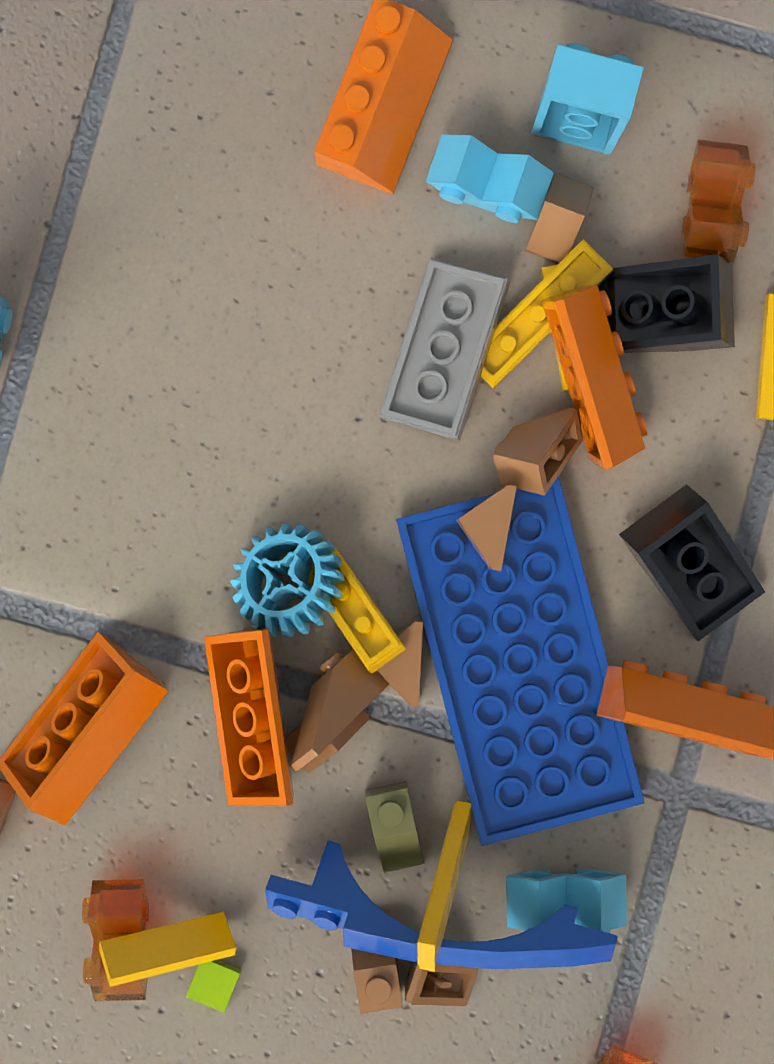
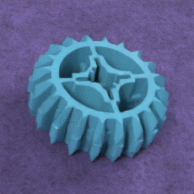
(260, 560)

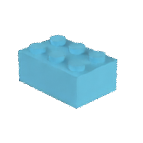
(587, 98)

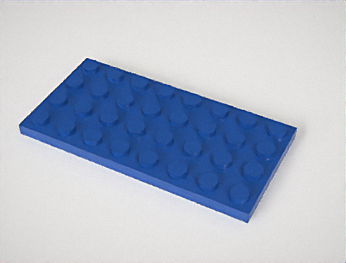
(520, 668)

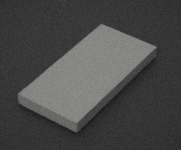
(444, 348)

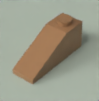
(335, 703)

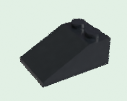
(672, 305)
(692, 561)

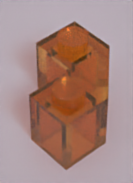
(716, 191)
(112, 912)

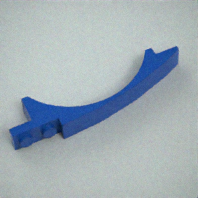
(340, 903)

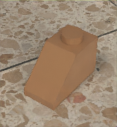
(538, 451)
(376, 981)

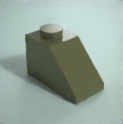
(394, 826)

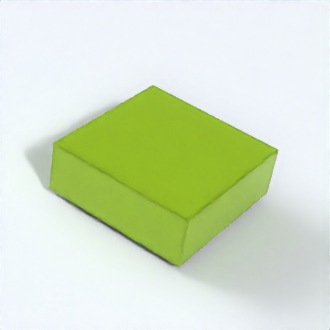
(213, 984)

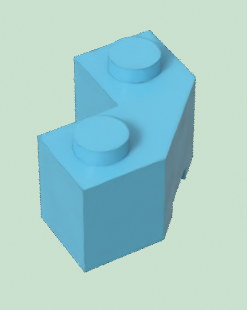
(477, 175)
(539, 894)

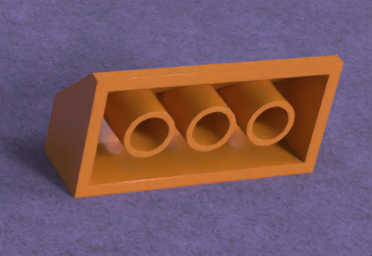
(383, 96)
(594, 374)
(687, 710)
(249, 718)
(81, 729)

